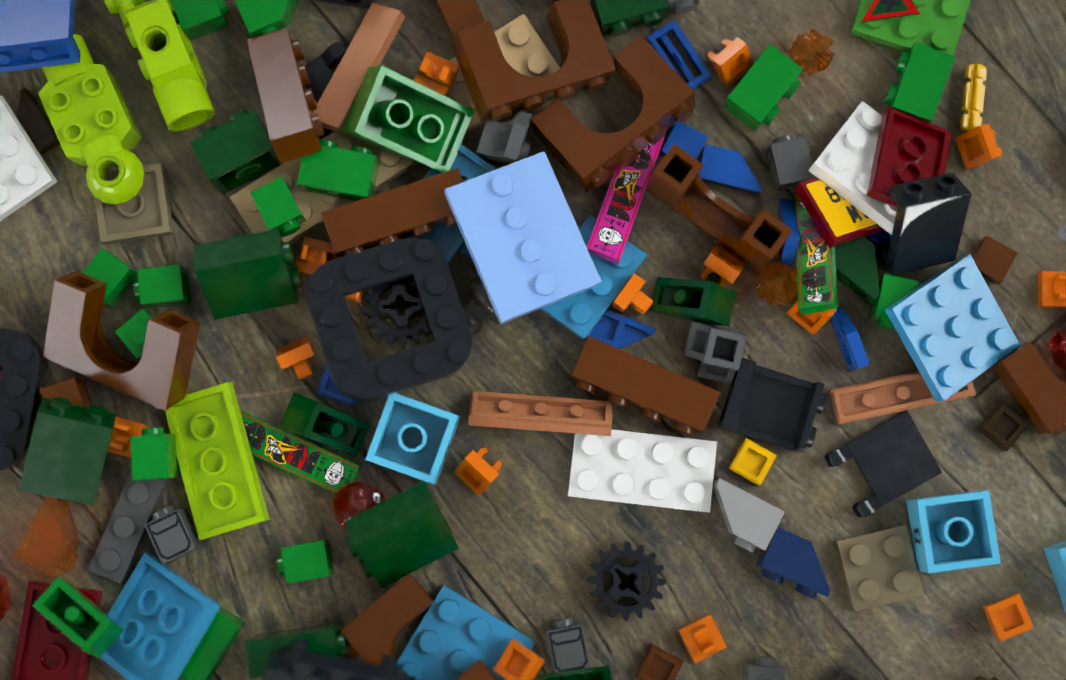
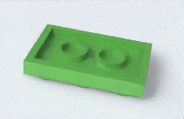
(935, 26)

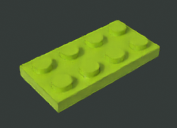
(216, 461)

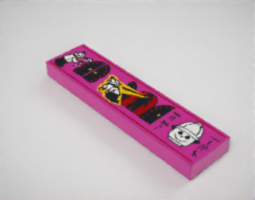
(622, 205)

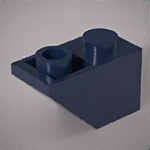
(795, 560)

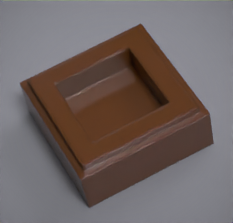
(993, 259)
(658, 665)

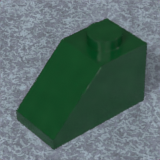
(858, 268)
(693, 300)
(324, 424)

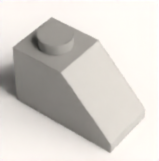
(747, 516)

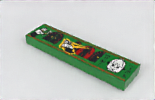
(814, 266)
(298, 455)

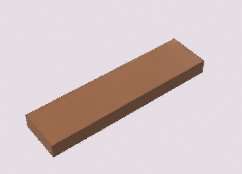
(364, 51)
(886, 397)
(540, 413)

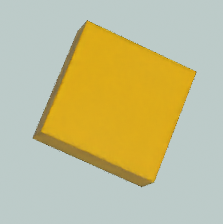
(752, 462)

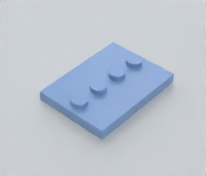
(522, 237)

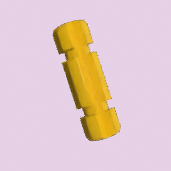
(973, 96)

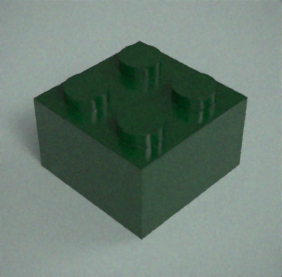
(235, 151)

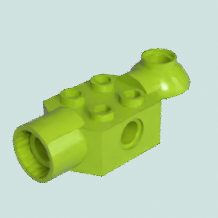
(166, 61)
(94, 125)

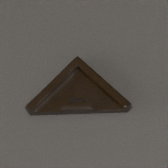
(36, 123)

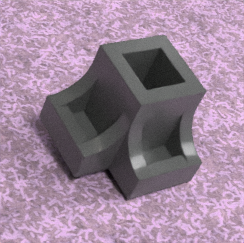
(506, 141)
(717, 349)

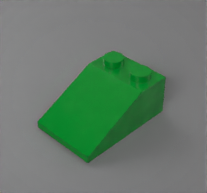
(407, 119)

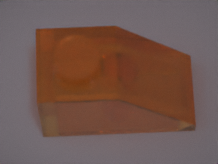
(50, 539)

